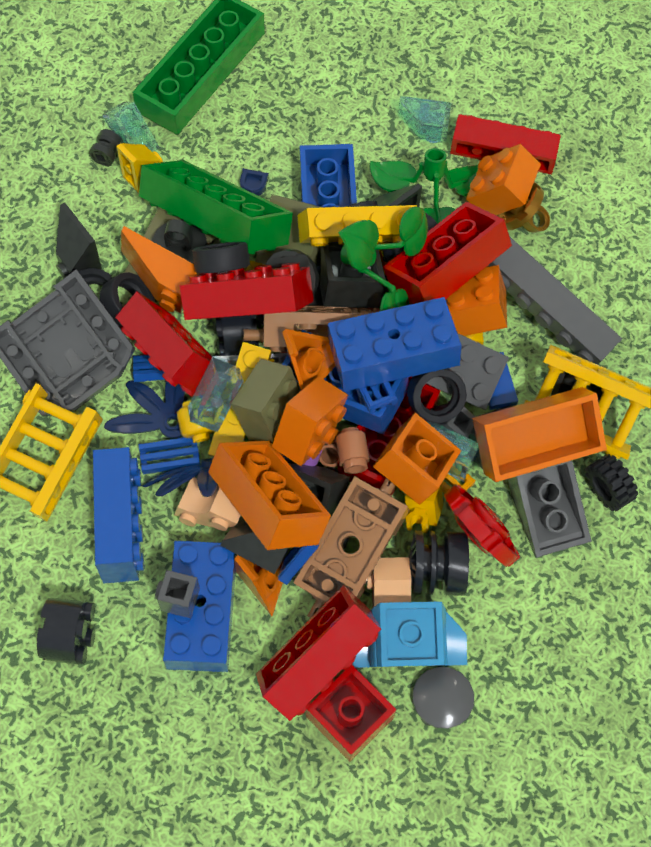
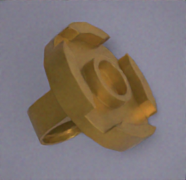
(524, 215)

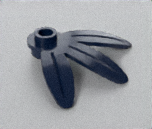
(160, 412)
(183, 474)

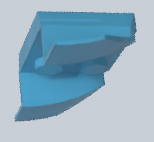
(414, 637)

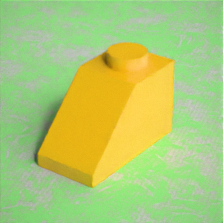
(132, 158)

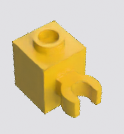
(426, 513)

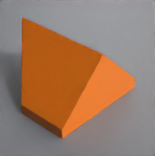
(308, 355)
(260, 581)

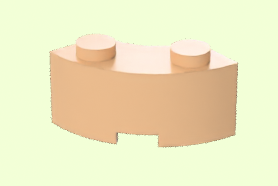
(207, 511)
(390, 581)

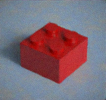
(350, 713)

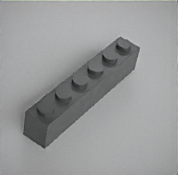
(555, 305)

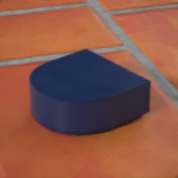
(254, 181)

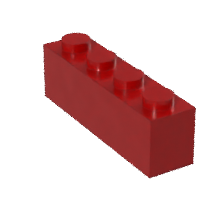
(484, 137)

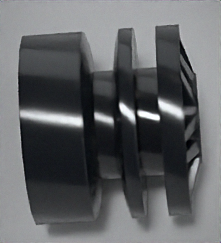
(440, 562)

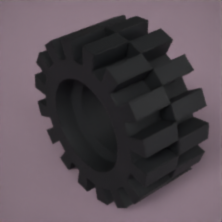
(611, 482)

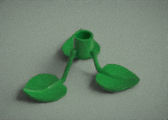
(399, 174)
(361, 242)

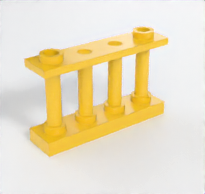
(612, 386)
(70, 450)

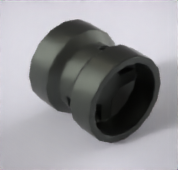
(104, 150)

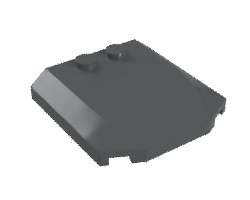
(66, 345)

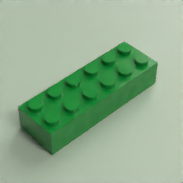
(199, 63)
(215, 205)

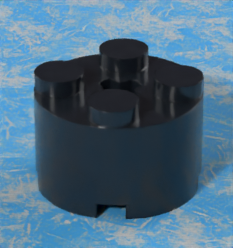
(231, 333)
(66, 631)

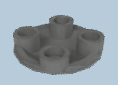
(443, 697)

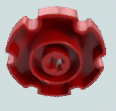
(482, 525)

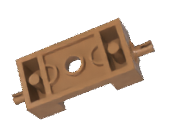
(306, 317)
(364, 514)

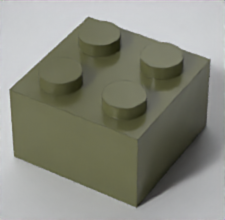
(263, 399)

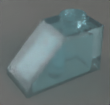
(425, 118)
(130, 125)

